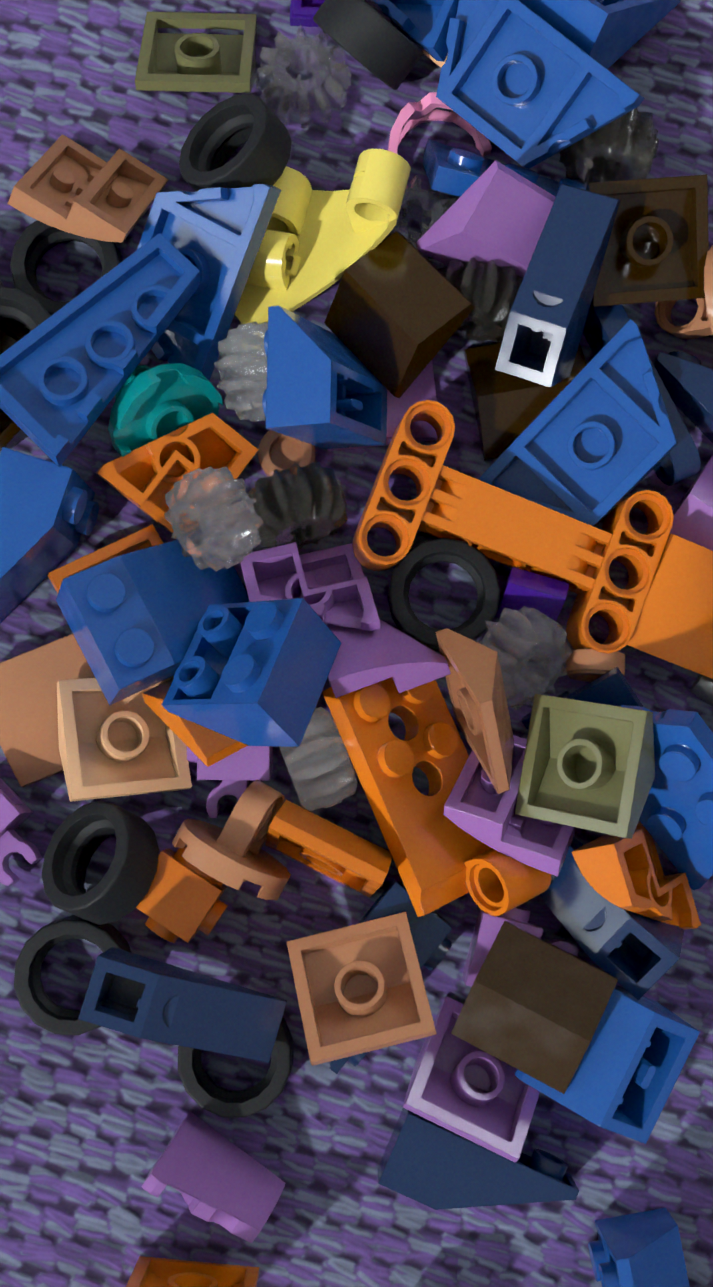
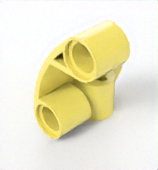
(322, 233)

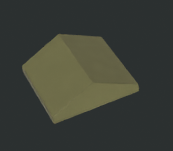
(197, 59)
(587, 765)

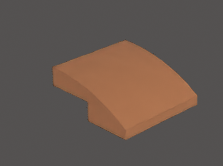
(85, 193)
(31, 709)

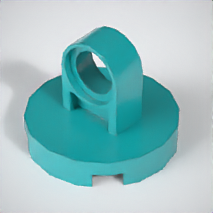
(158, 403)

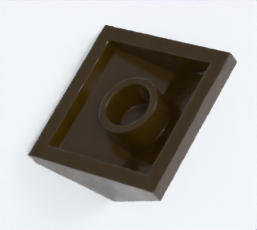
(655, 241)
(396, 312)
(506, 402)
(534, 1006)

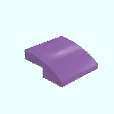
(493, 821)

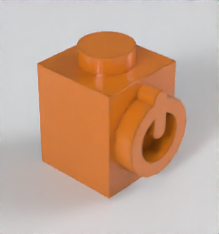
(182, 899)

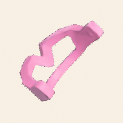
(424, 111)

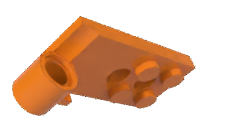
(428, 849)

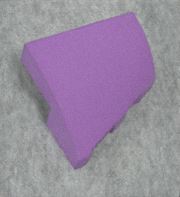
(326, 579)
(379, 655)
(216, 1179)

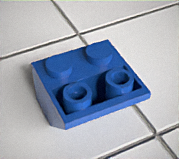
(319, 387)
(255, 671)
(627, 1066)
(639, 1251)

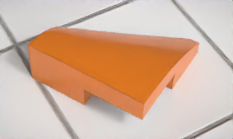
(154, 468)
(679, 608)
(633, 879)

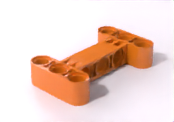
(516, 530)

